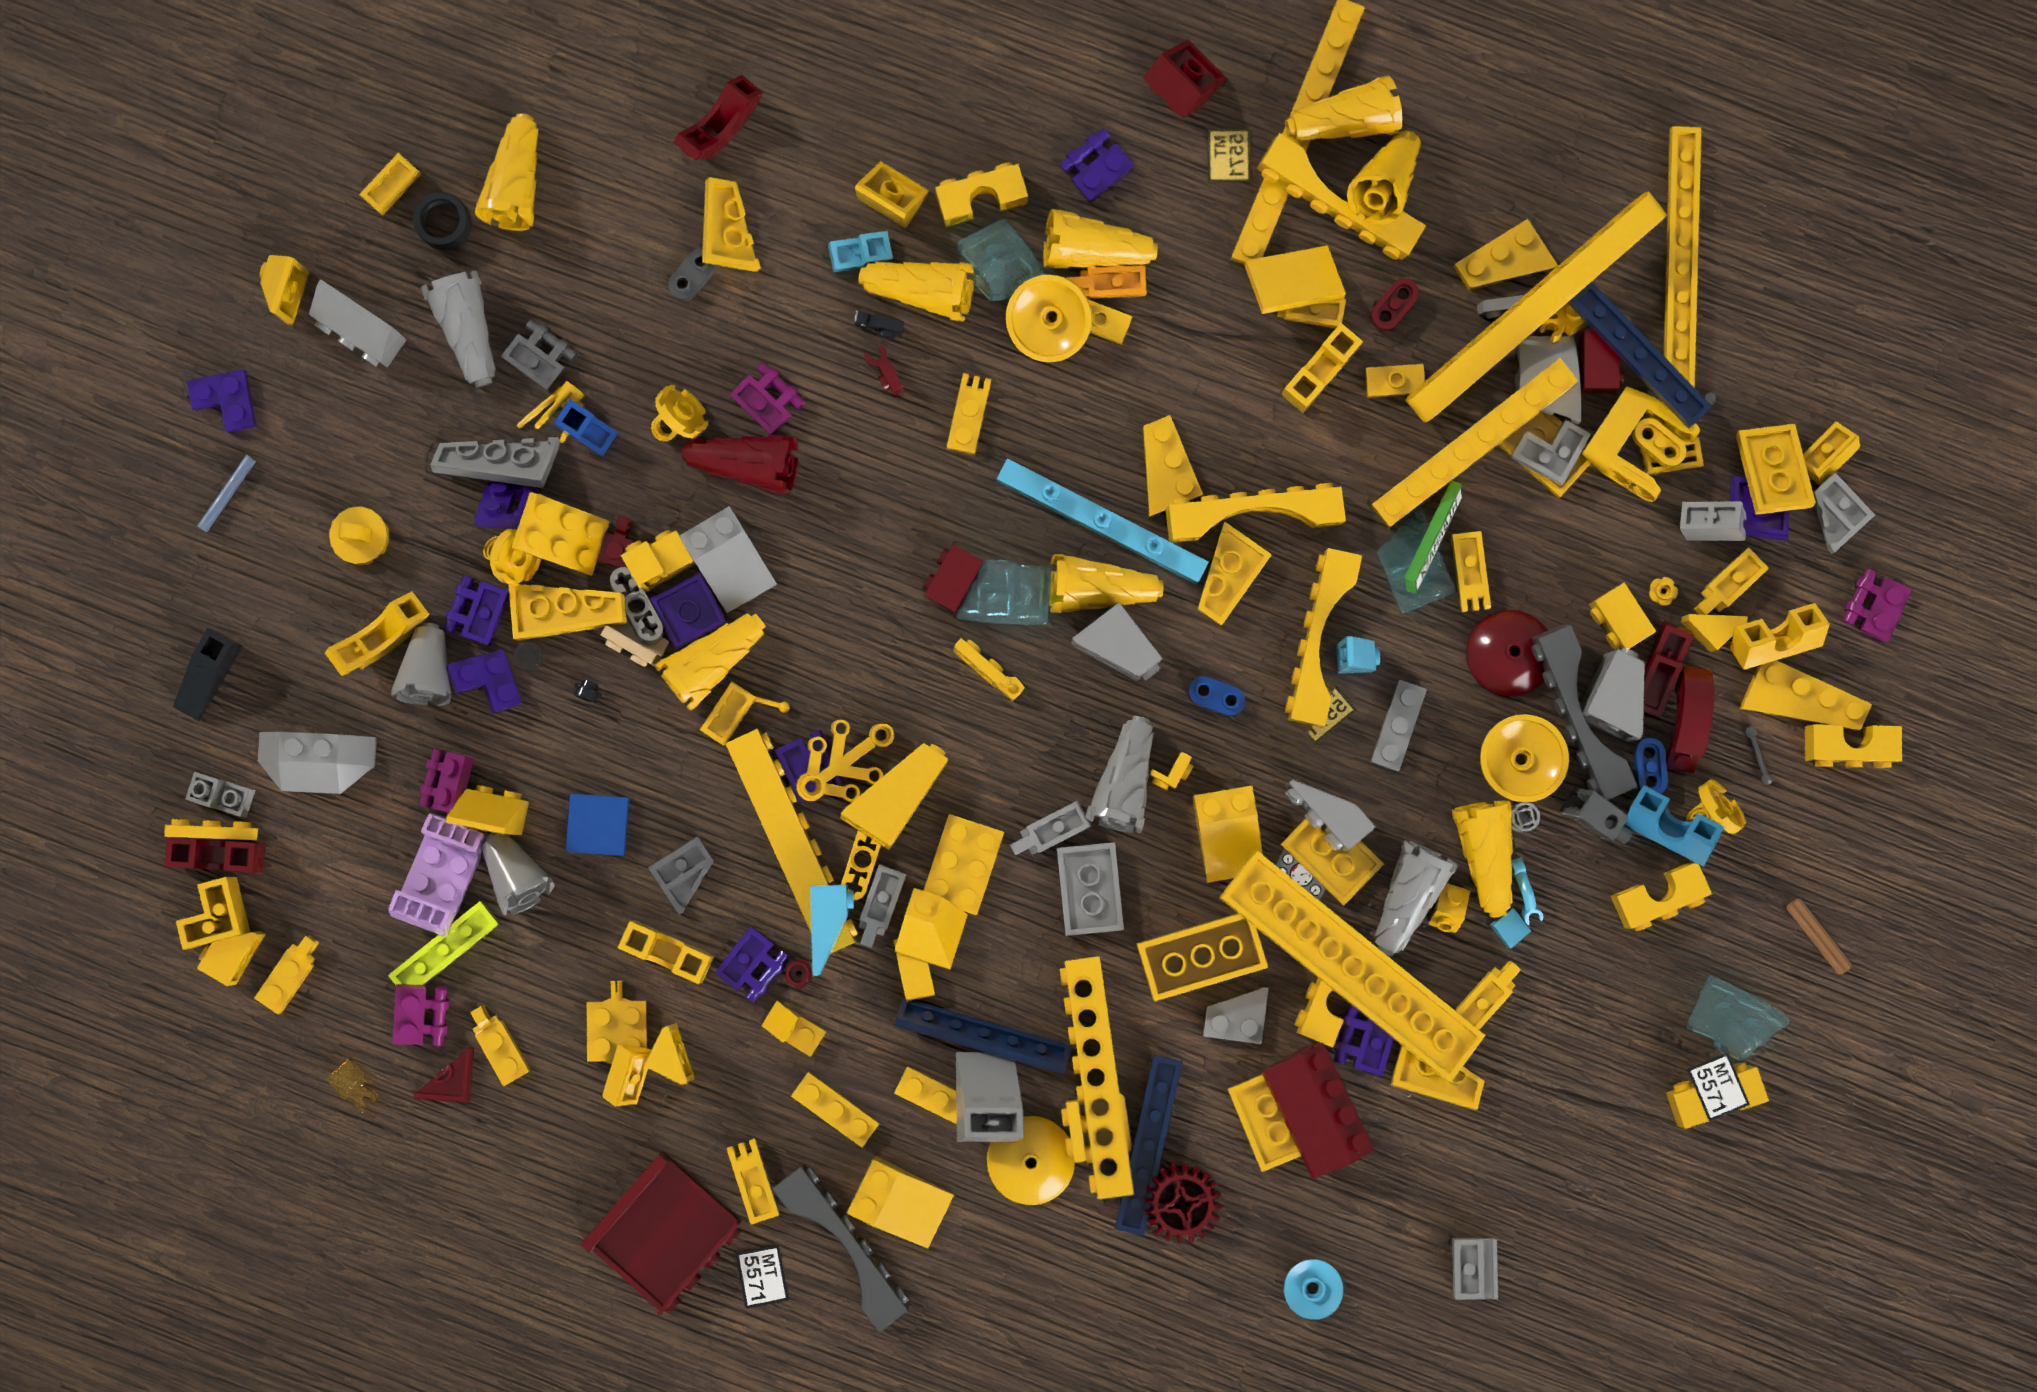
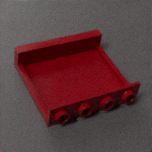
(663, 1233)

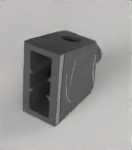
(1597, 815)

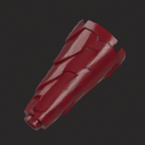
(748, 459)

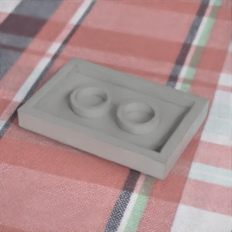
(1090, 889)

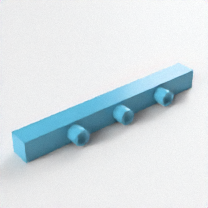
(1102, 521)

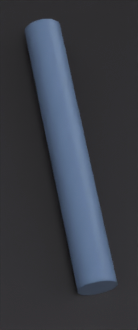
(226, 493)

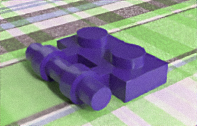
(1102, 172)
(484, 613)
(795, 760)
(744, 959)
(1373, 1046)

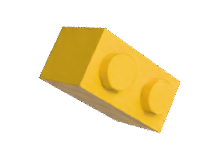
(1621, 618)

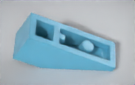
(1357, 655)
(828, 915)

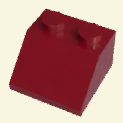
(1184, 78)

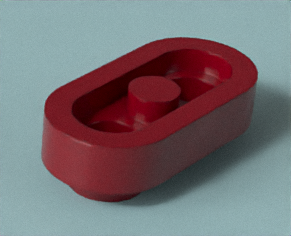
(1393, 305)

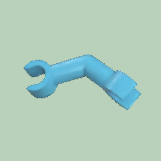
(1520, 875)

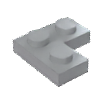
(1552, 459)

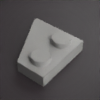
(1839, 512)
(1238, 1017)

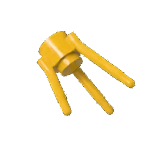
(560, 398)

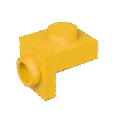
(1180, 770)
(1450, 908)

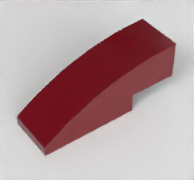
(1664, 666)

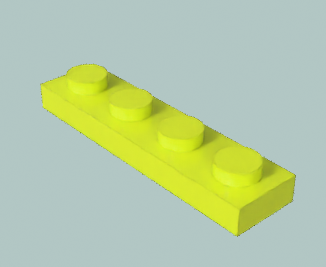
(444, 950)

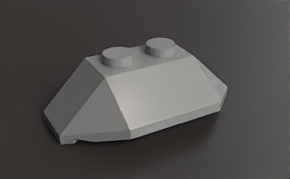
(315, 760)

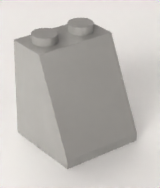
(1119, 644)
(1617, 695)

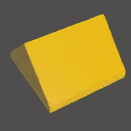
(891, 194)
(670, 1056)

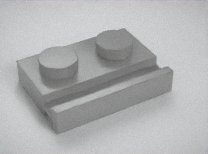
(1475, 1268)

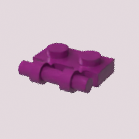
(760, 404)
(1884, 608)
(452, 780)
(410, 1011)

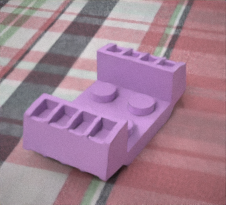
(439, 875)

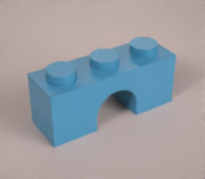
(1653, 820)

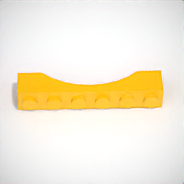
(1289, 166)
(1313, 507)
(1311, 698)

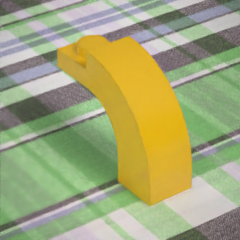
(380, 636)

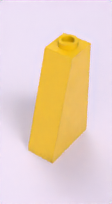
(894, 798)

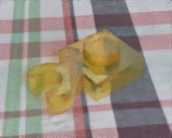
(350, 1082)

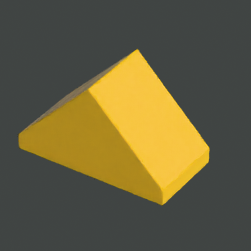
(1712, 630)

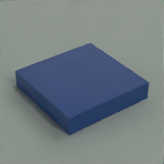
(597, 824)

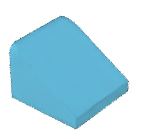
(1510, 928)

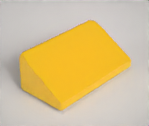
(1830, 452)
(626, 1075)

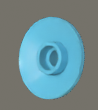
(1324, 1299)

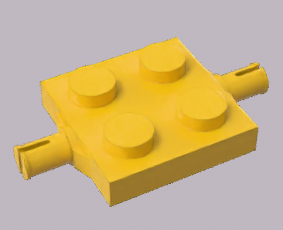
(614, 1024)

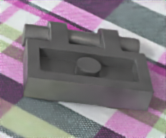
(534, 362)

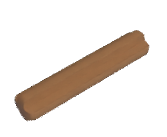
(1819, 936)

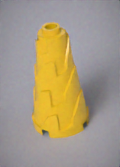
(1353, 113)
(511, 180)
(1383, 182)
(1091, 243)
(932, 287)
(1098, 585)
(708, 660)
(1488, 848)

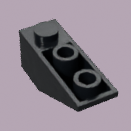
(206, 672)

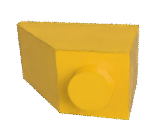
(229, 957)

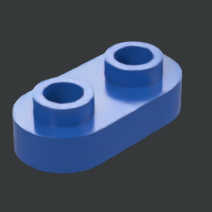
(1216, 697)
(1653, 766)

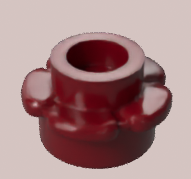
(791, 969)

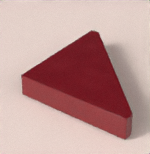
(452, 1082)

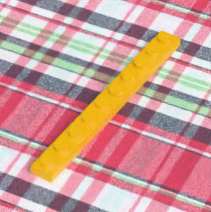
(1315, 87)
(1682, 249)

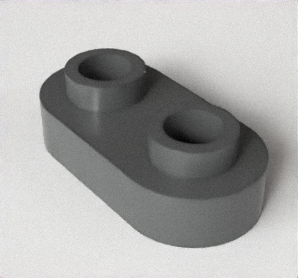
(693, 274)

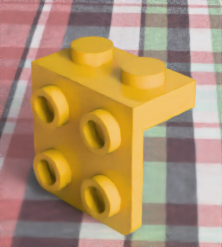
(1104, 1136)

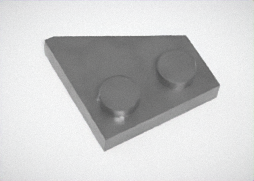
(682, 872)

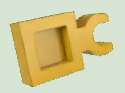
(1562, 321)

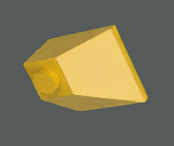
(283, 285)
(931, 929)

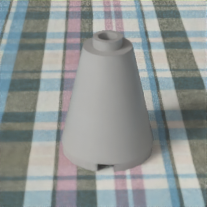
(423, 669)
(514, 874)

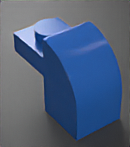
(585, 428)

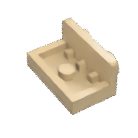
(624, 637)

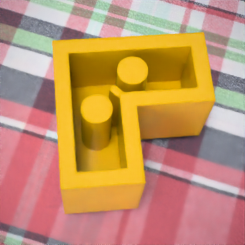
(657, 561)
(222, 916)

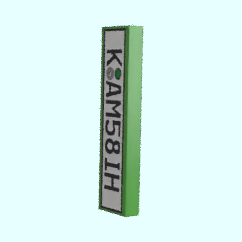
(1433, 537)

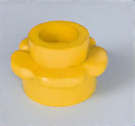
(1655, 591)

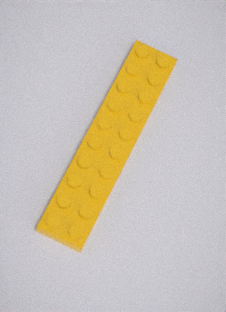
(1352, 966)

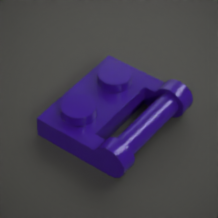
(497, 504)

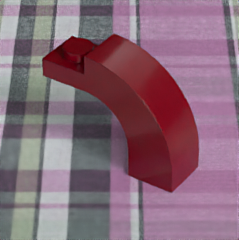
(722, 121)
(1693, 720)

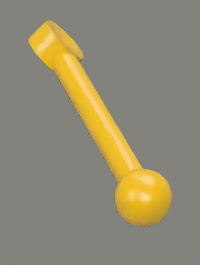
(784, 707)

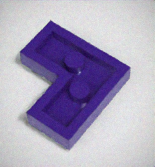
(230, 392)
(492, 674)

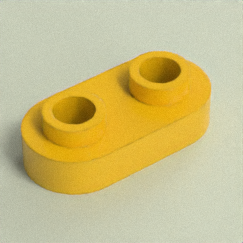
(1660, 441)

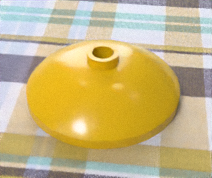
(1034, 331)
(1544, 755)
(1034, 1185)

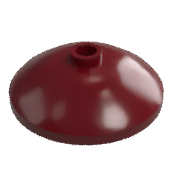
(1490, 657)

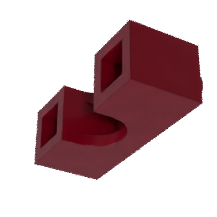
(215, 855)

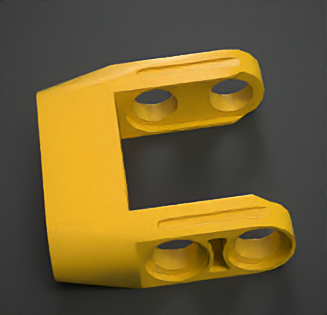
(1616, 429)

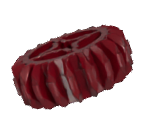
(1195, 1200)

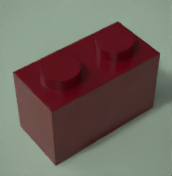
(1598, 365)
(952, 579)

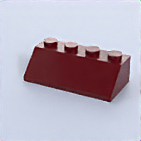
(1317, 1110)

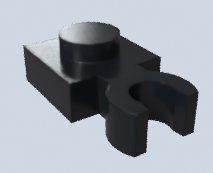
(886, 327)

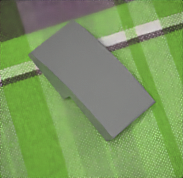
(220, 794)

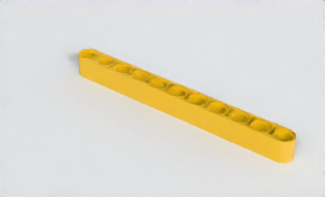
(1536, 307)

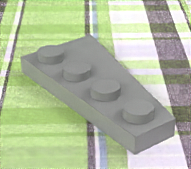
(511, 463)

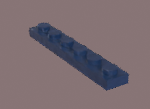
(1640, 355)
(983, 1035)
(1149, 1141)

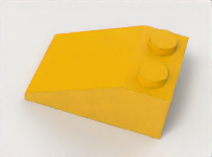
(490, 811)
(1227, 830)
(900, 1203)

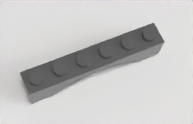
(1560, 657)
(805, 1197)

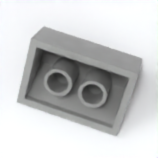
(355, 325)

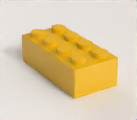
(1201, 956)

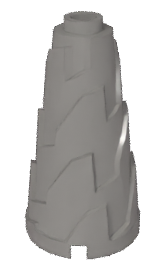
(460, 313)
(1122, 788)
(1412, 892)

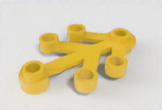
(840, 764)

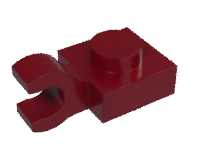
(889, 378)
(614, 545)

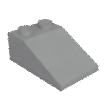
(728, 559)

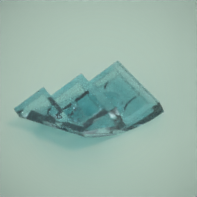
(999, 260)
(1396, 559)
(1008, 594)
(1734, 1019)

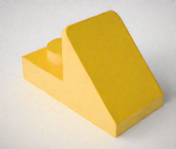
(793, 1028)

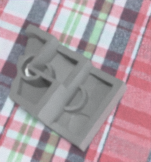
(1536, 355)

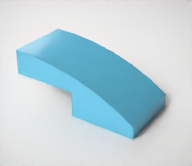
(860, 251)

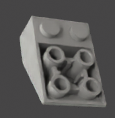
(1337, 817)
(987, 1098)

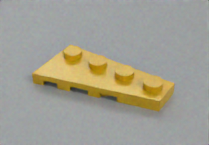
(554, 611)
(1796, 695)

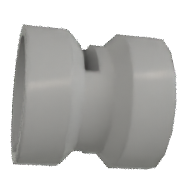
(1520, 820)

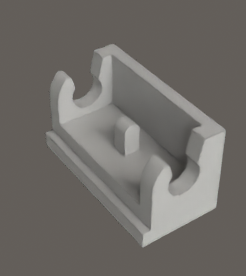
(1713, 521)

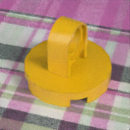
(680, 412)
(359, 535)
(508, 563)
(1718, 807)

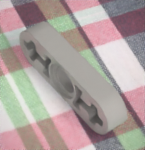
(639, 627)

